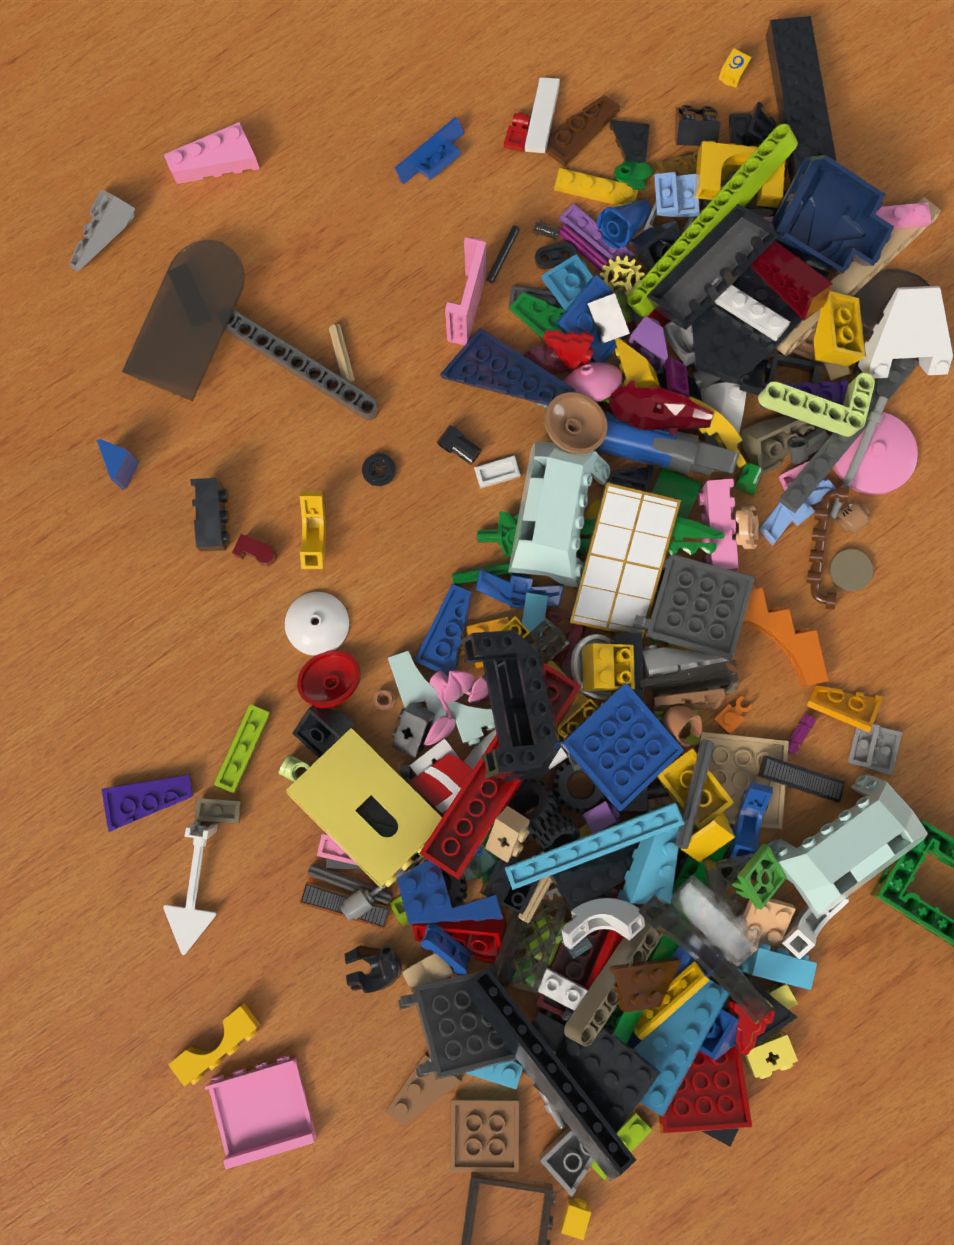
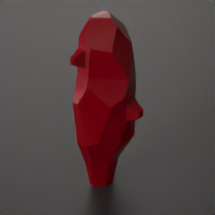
(657, 409)

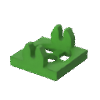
(761, 861)

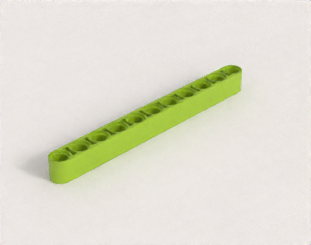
(738, 190)

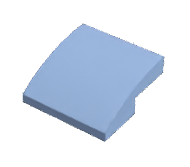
(676, 195)

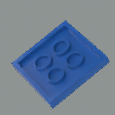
(578, 318)

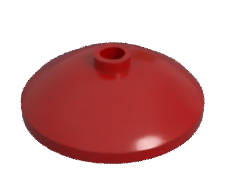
(325, 671)

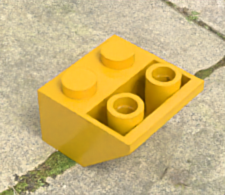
(607, 666)

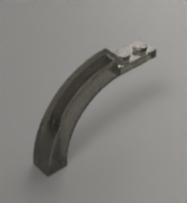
(679, 929)

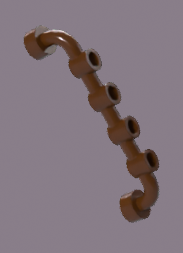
(816, 554)

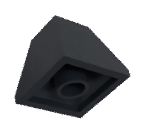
(655, 242)
(322, 728)

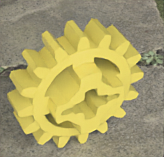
(616, 270)

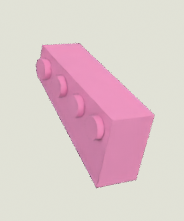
(212, 156)
(717, 511)

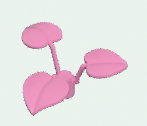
(450, 690)

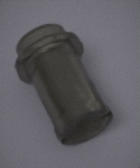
(546, 230)

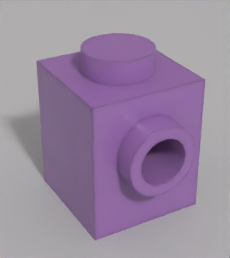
(602, 817)

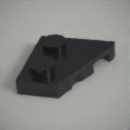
(633, 478)

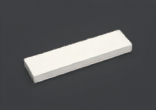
(542, 115)

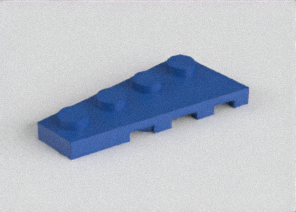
(442, 643)

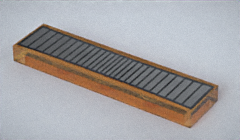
(331, 900)

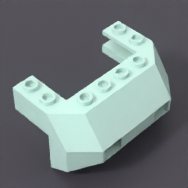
(554, 512)
(851, 847)

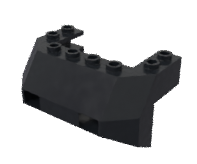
(518, 703)

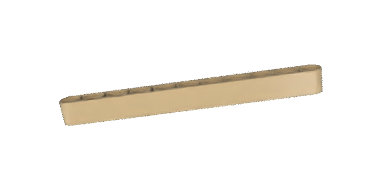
(857, 276)

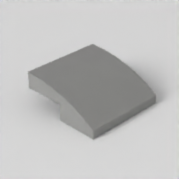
(875, 749)

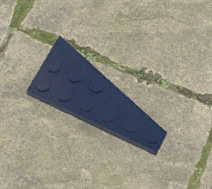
(500, 369)

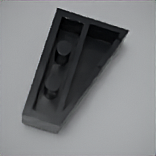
(210, 514)

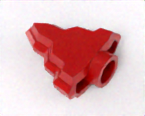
(570, 347)
(747, 1029)

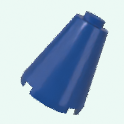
(622, 222)

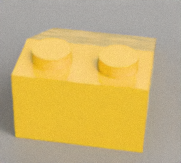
(839, 331)
(676, 781)

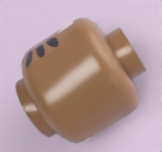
(853, 517)

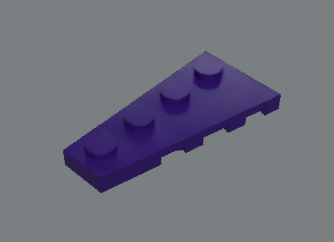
(830, 391)
(136, 800)

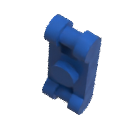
(446, 948)

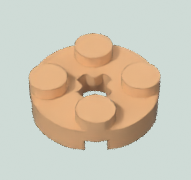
(747, 527)

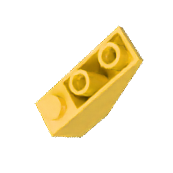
(635, 366)

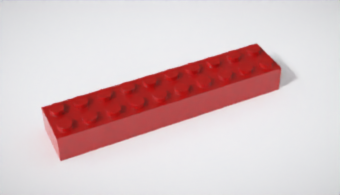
(482, 799)

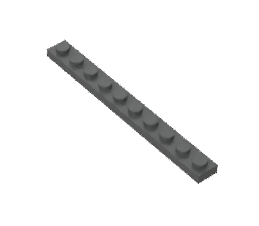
(838, 444)

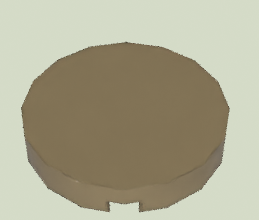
(850, 570)

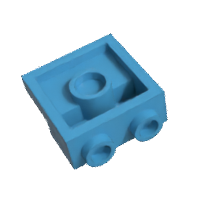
(567, 280)

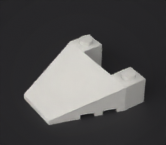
(910, 328)

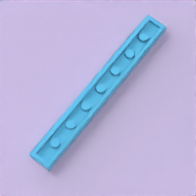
(594, 846)

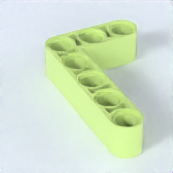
(822, 408)

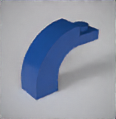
(749, 819)

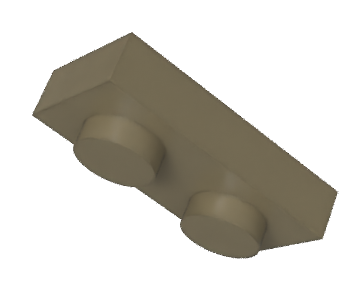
(218, 810)

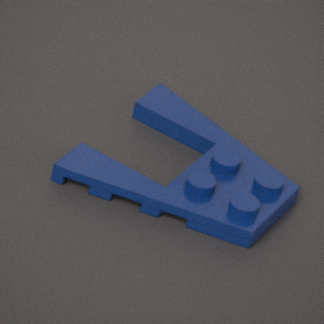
(428, 900)

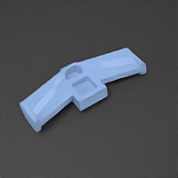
(782, 516)

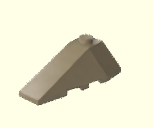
(768, 440)

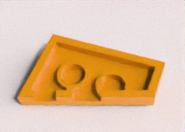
(847, 707)

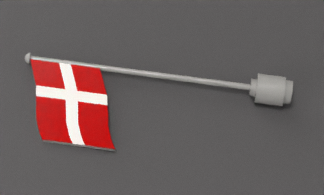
(438, 785)

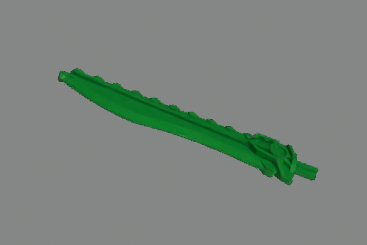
(682, 529)

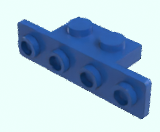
(433, 154)

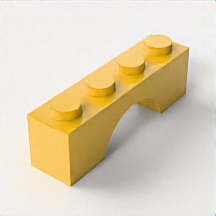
(192, 1062)

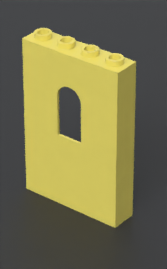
(341, 783)

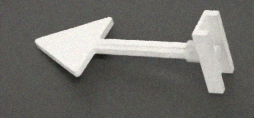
(188, 921)

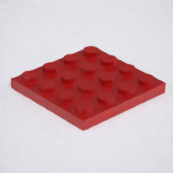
(710, 1096)

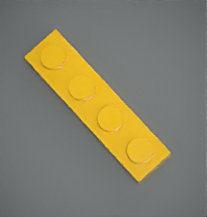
(594, 187)
(679, 991)

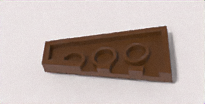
(579, 130)

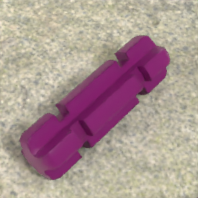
(800, 733)

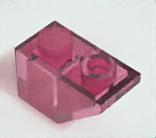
(547, 359)

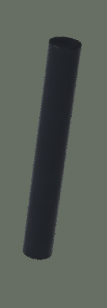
(503, 254)

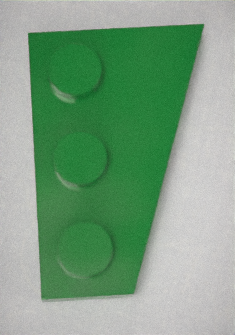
(536, 314)

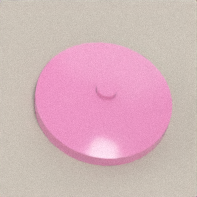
(887, 460)

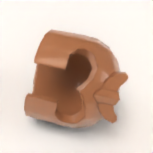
(675, 720)

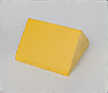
(710, 838)

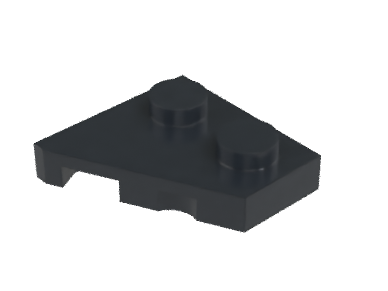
(759, 125)
(631, 139)

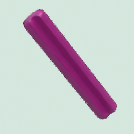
(583, 247)

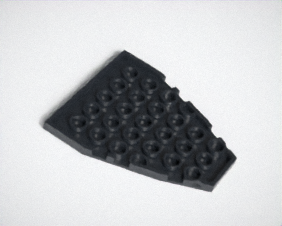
(731, 346)

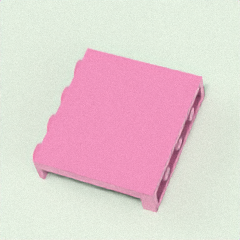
(461, 317)
(261, 1111)

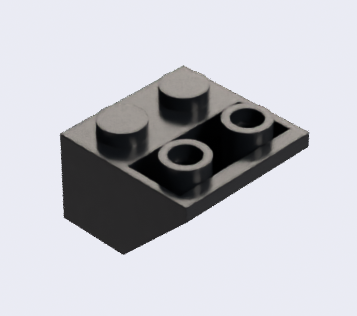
(696, 125)
(499, 885)

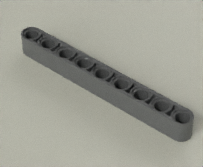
(305, 371)

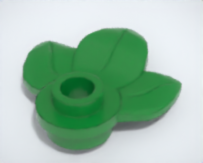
(633, 174)

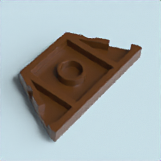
(643, 983)

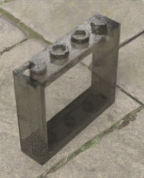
(549, 1200)

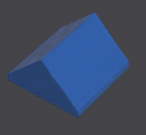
(119, 463)
(721, 1035)

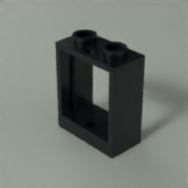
(814, 368)

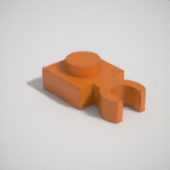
(730, 716)

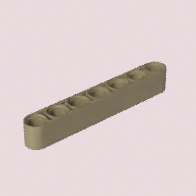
(601, 997)

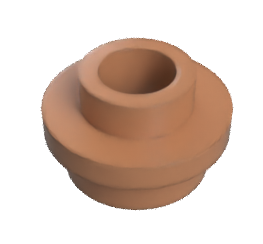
(384, 692)

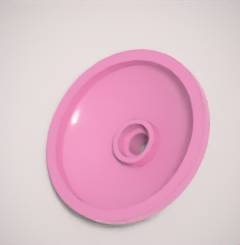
(595, 380)

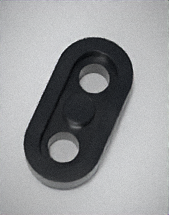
(554, 254)

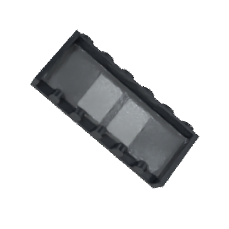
(712, 266)

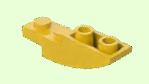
(726, 434)

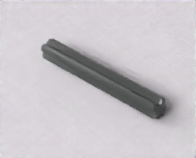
(347, 882)

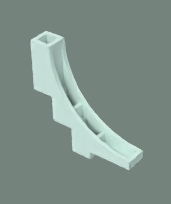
(417, 690)

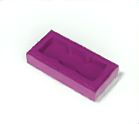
(677, 376)

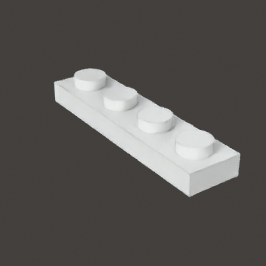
(753, 312)

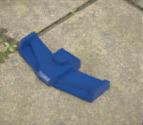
(515, 591)

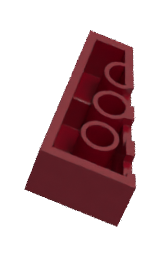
(792, 280)

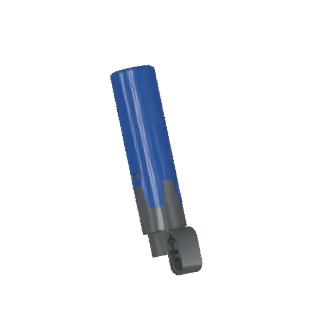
(657, 448)

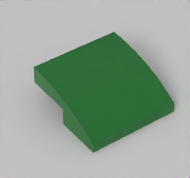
(680, 487)

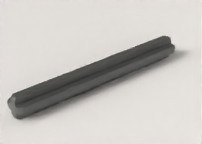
(694, 793)

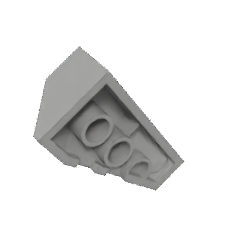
(107, 221)

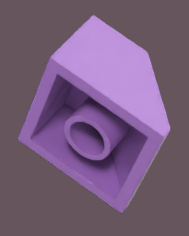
(650, 342)

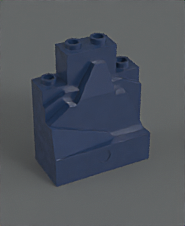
(831, 216)

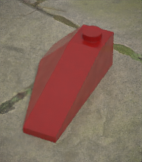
(479, 937)

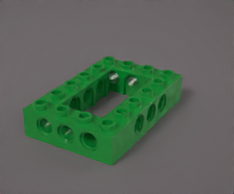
(897, 876)

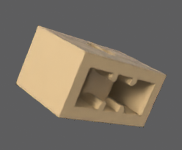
(508, 834)

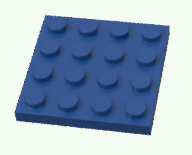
(622, 746)

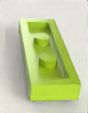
(631, 1134)

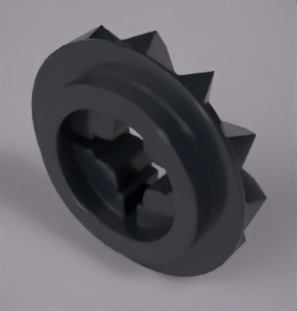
(379, 460)

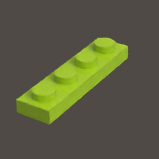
(242, 748)

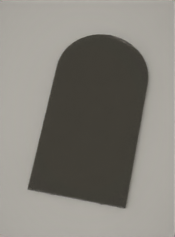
(187, 318)

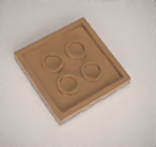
(484, 1135)

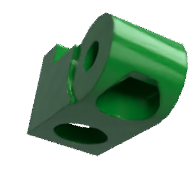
(748, 479)

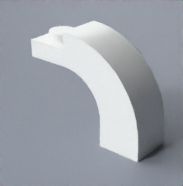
(602, 914)
(805, 928)

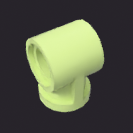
(291, 766)

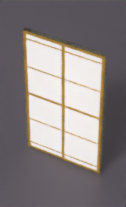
(624, 559)

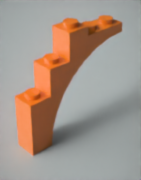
(801, 648)

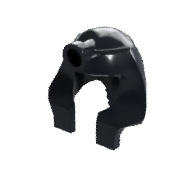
(385, 968)

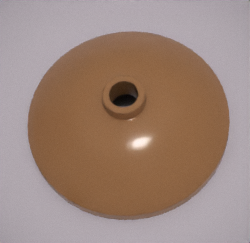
(580, 415)

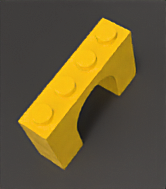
(716, 156)

